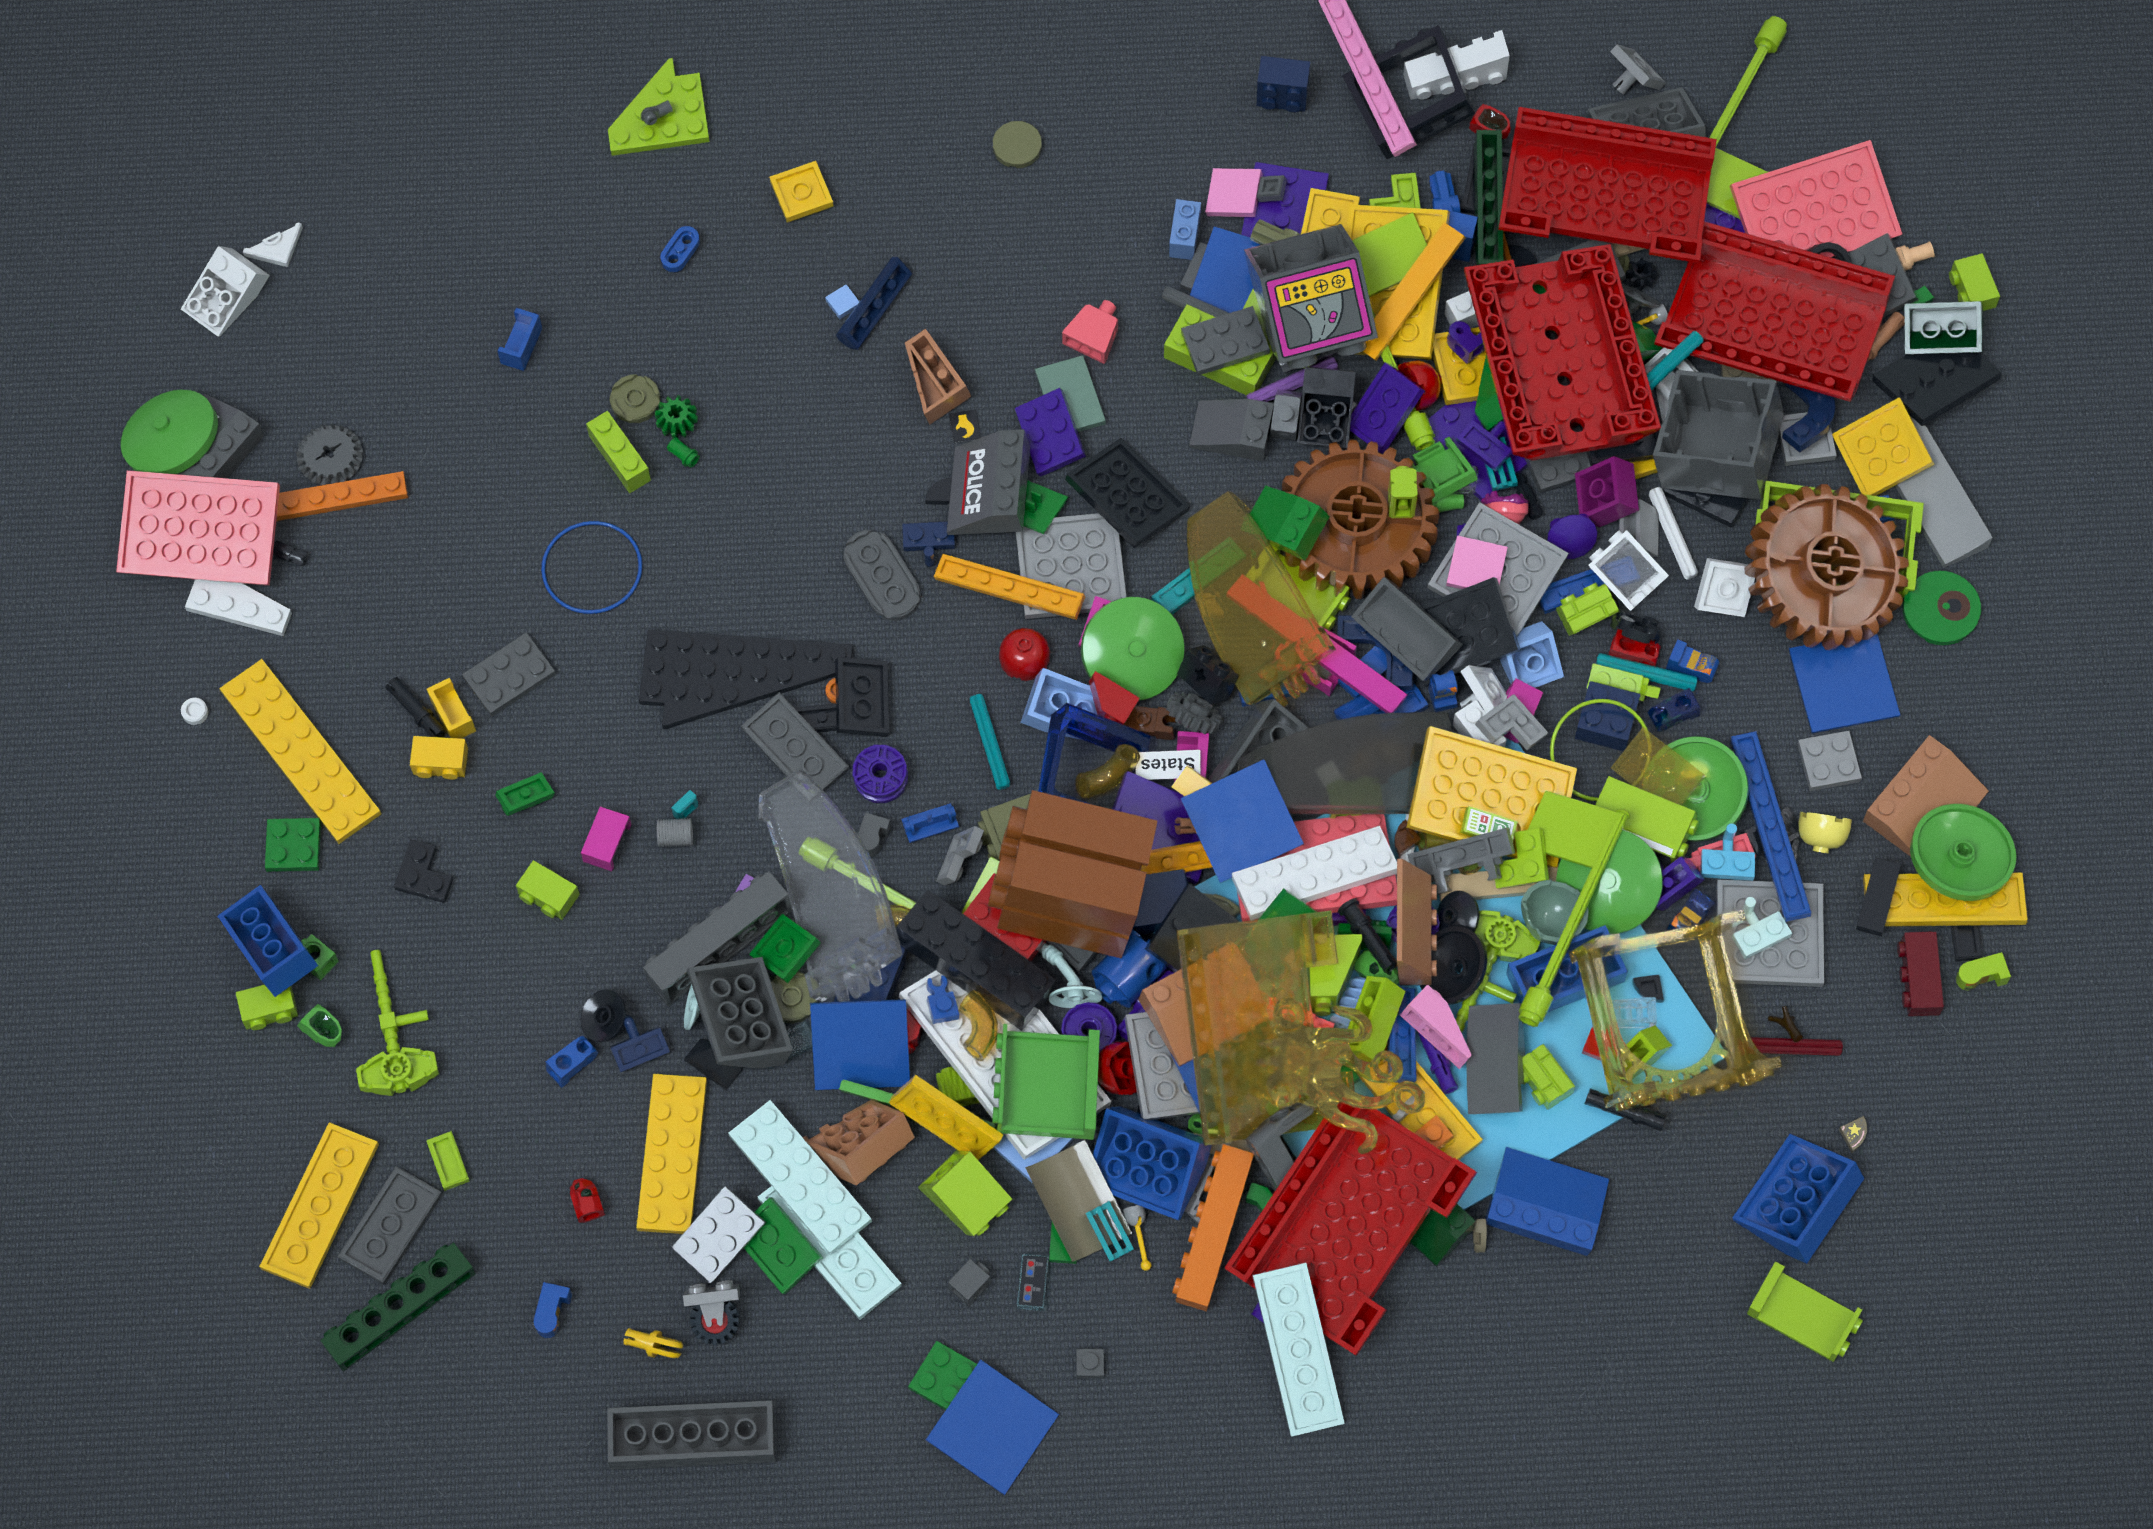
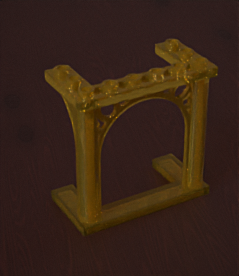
(1743, 1059)

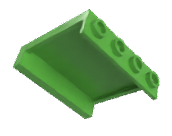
(1046, 1084)

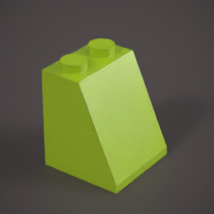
(1330, 981)
(966, 1193)

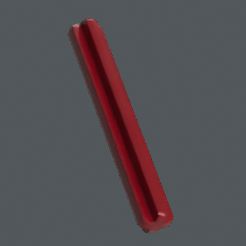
(1803, 1047)

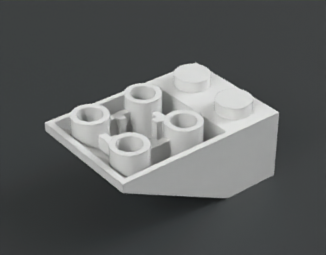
(224, 290)

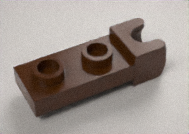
(1151, 722)

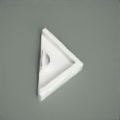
(276, 248)

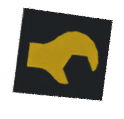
(965, 426)

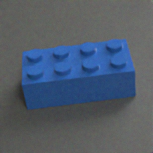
(267, 941)
(1568, 982)

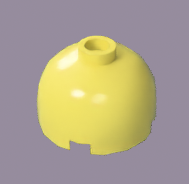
(1823, 831)

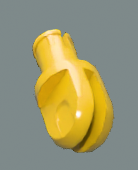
(652, 1343)

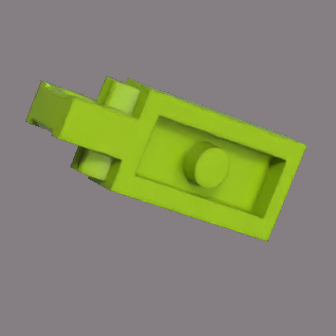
(1623, 680)

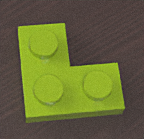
(1404, 192)
(1531, 861)

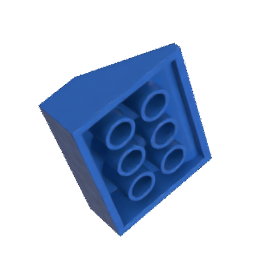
(1149, 1161)
(1799, 1197)
(1547, 1201)

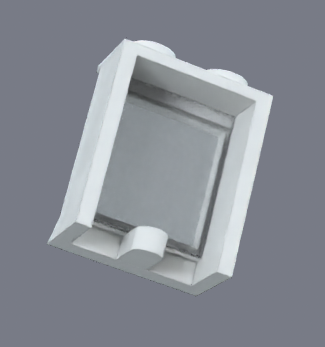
(1627, 569)

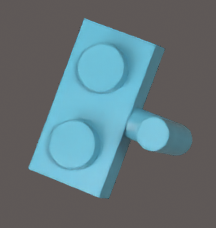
(1726, 862)

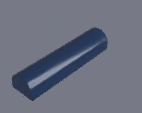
(874, 303)

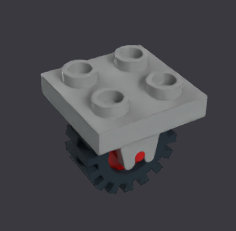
(713, 1315)

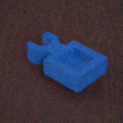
(941, 1004)

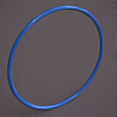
(597, 610)

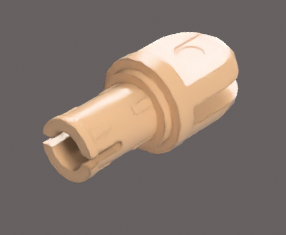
(1915, 254)

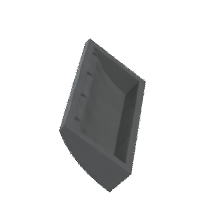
(1406, 629)

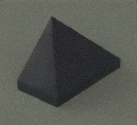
(703, 1059)

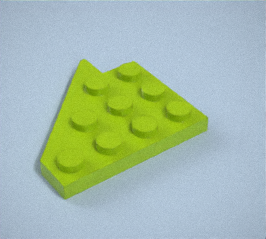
(679, 128)

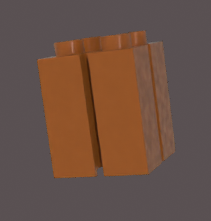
(1072, 873)

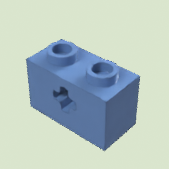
(1185, 229)

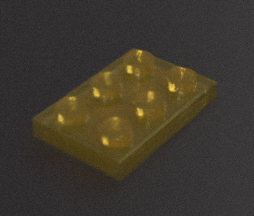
(1657, 769)

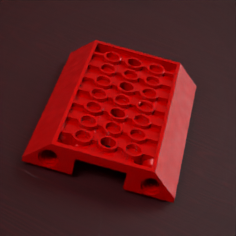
(1592, 349)

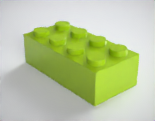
(1242, 377)

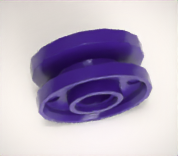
(884, 788)
(1093, 1017)

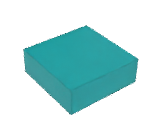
(685, 805)

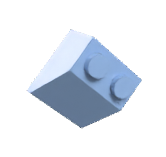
(1538, 659)

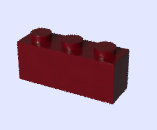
(1920, 974)

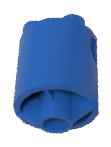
(1127, 976)

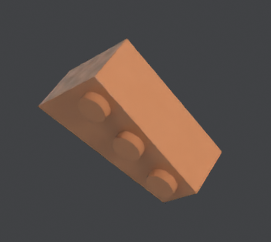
(935, 378)

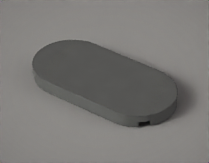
(881, 575)

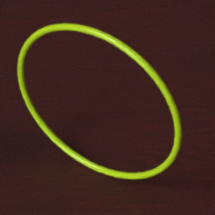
(1576, 708)

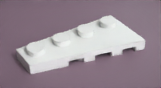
(238, 605)

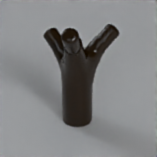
(1788, 1023)

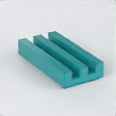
(1504, 484)
(1099, 1210)

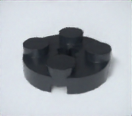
(1635, 627)

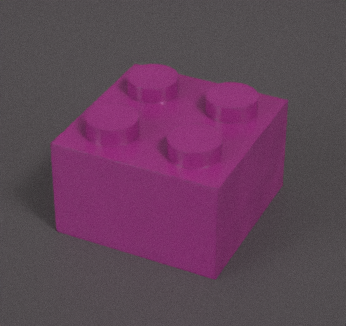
(1607, 491)

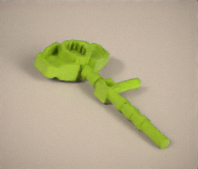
(1503, 939)
(398, 1069)

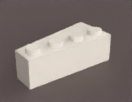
(1477, 64)

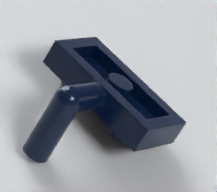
(927, 537)
(639, 1047)

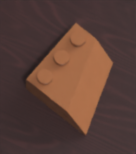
(861, 1141)

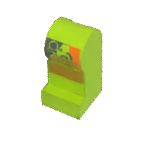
(1983, 971)

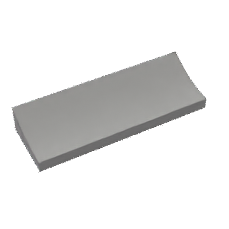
(1948, 514)

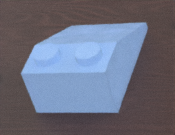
(1052, 692)

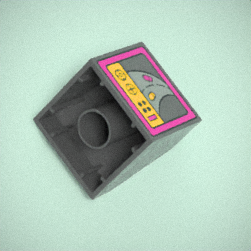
(1312, 295)

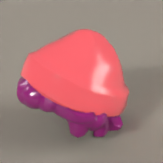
(1512, 507)

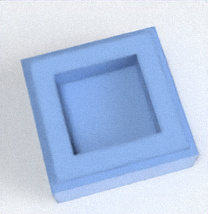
(842, 301)

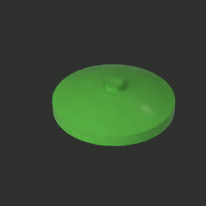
(169, 432)
(1134, 645)
(1722, 792)
(1963, 852)
(1627, 886)

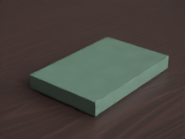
(1078, 388)

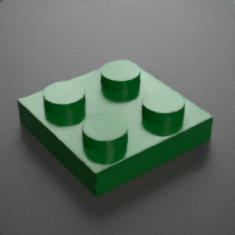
(293, 844)
(785, 948)
(941, 1375)

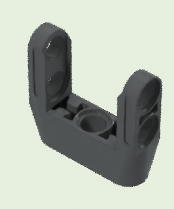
(1268, 1146)

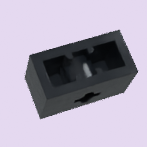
(1207, 674)

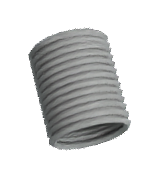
(674, 832)

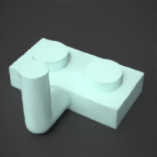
(1760, 933)

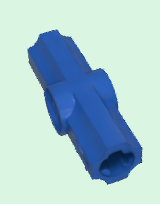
(1443, 192)

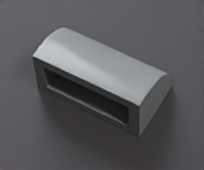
(1643, 527)

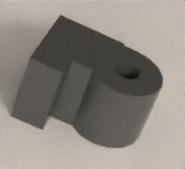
(871, 831)

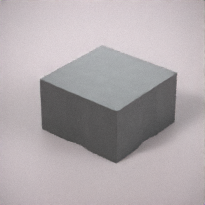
(1719, 434)

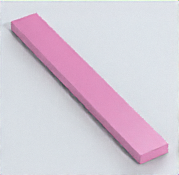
(1368, 75)

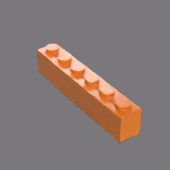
(1214, 1227)

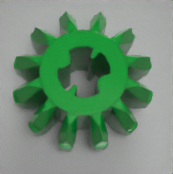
(685, 420)

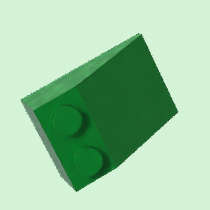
(1289, 521)

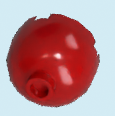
(1427, 378)
(1024, 653)
(1116, 1069)

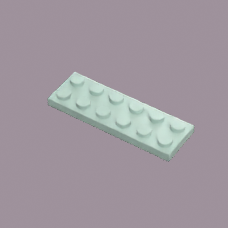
(800, 1177)
(851, 1270)
(1298, 1349)

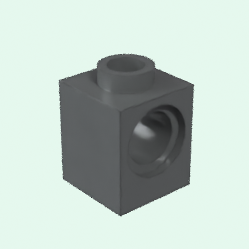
(970, 1282)

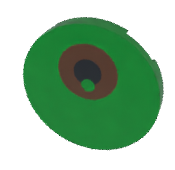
(1942, 608)

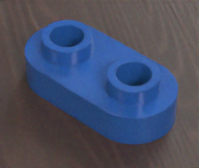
(678, 250)

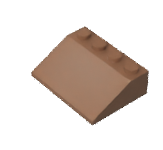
(1925, 782)
(1415, 925)
(1168, 1013)

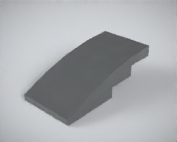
(1496, 1061)

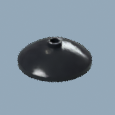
(1456, 950)

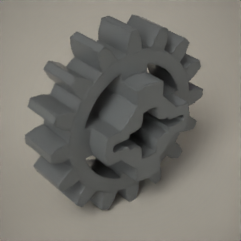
(1193, 712)

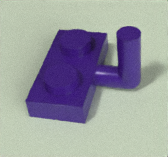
(1486, 444)

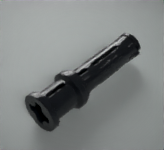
(1362, 925)

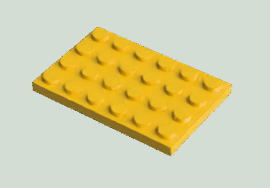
(1418, 331)
(1481, 775)

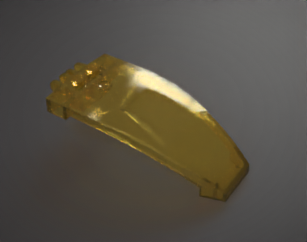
(1252, 604)

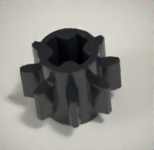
(1641, 274)

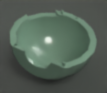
(1548, 908)

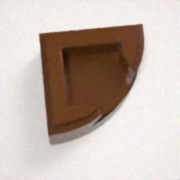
(1405, 838)

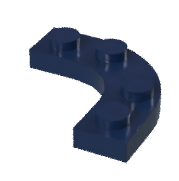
(1815, 423)
(1397, 672)

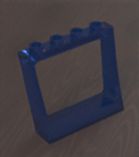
(1090, 728)

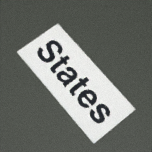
(1167, 763)

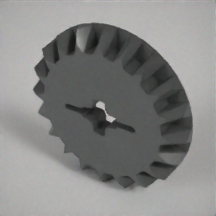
(328, 470)

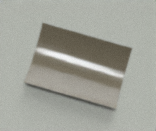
(1069, 1188)

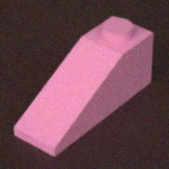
(1436, 1023)

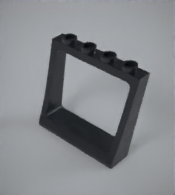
(1433, 118)

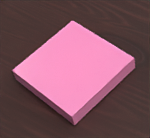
(1233, 192)
(1475, 562)

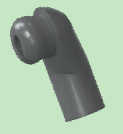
(651, 114)

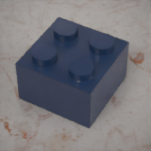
(1283, 84)
(1605, 722)

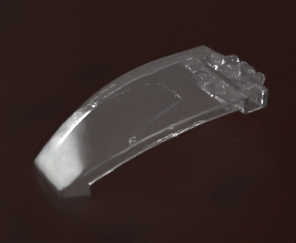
(830, 888)

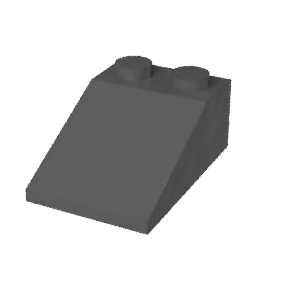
(1233, 427)

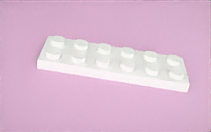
(1317, 871)

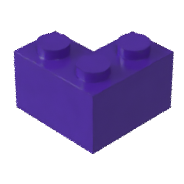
(1678, 880)

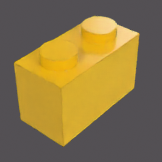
(438, 757)

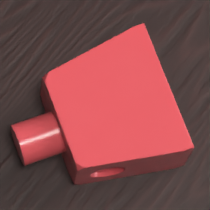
(1092, 331)

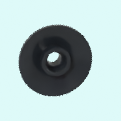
(1462, 908)
(595, 1015)

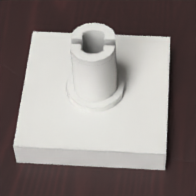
(1724, 588)
(1485, 687)

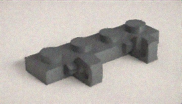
(1481, 849)

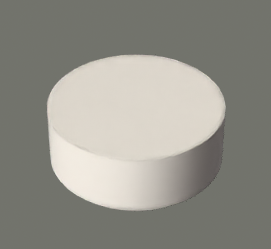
(194, 711)

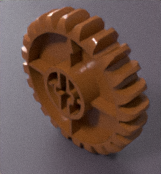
(1360, 538)
(1802, 581)

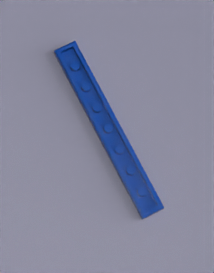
(1771, 828)

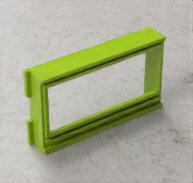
(1892, 508)

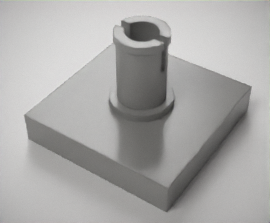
(1636, 69)

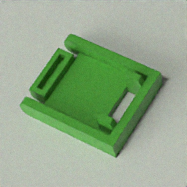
(1444, 469)

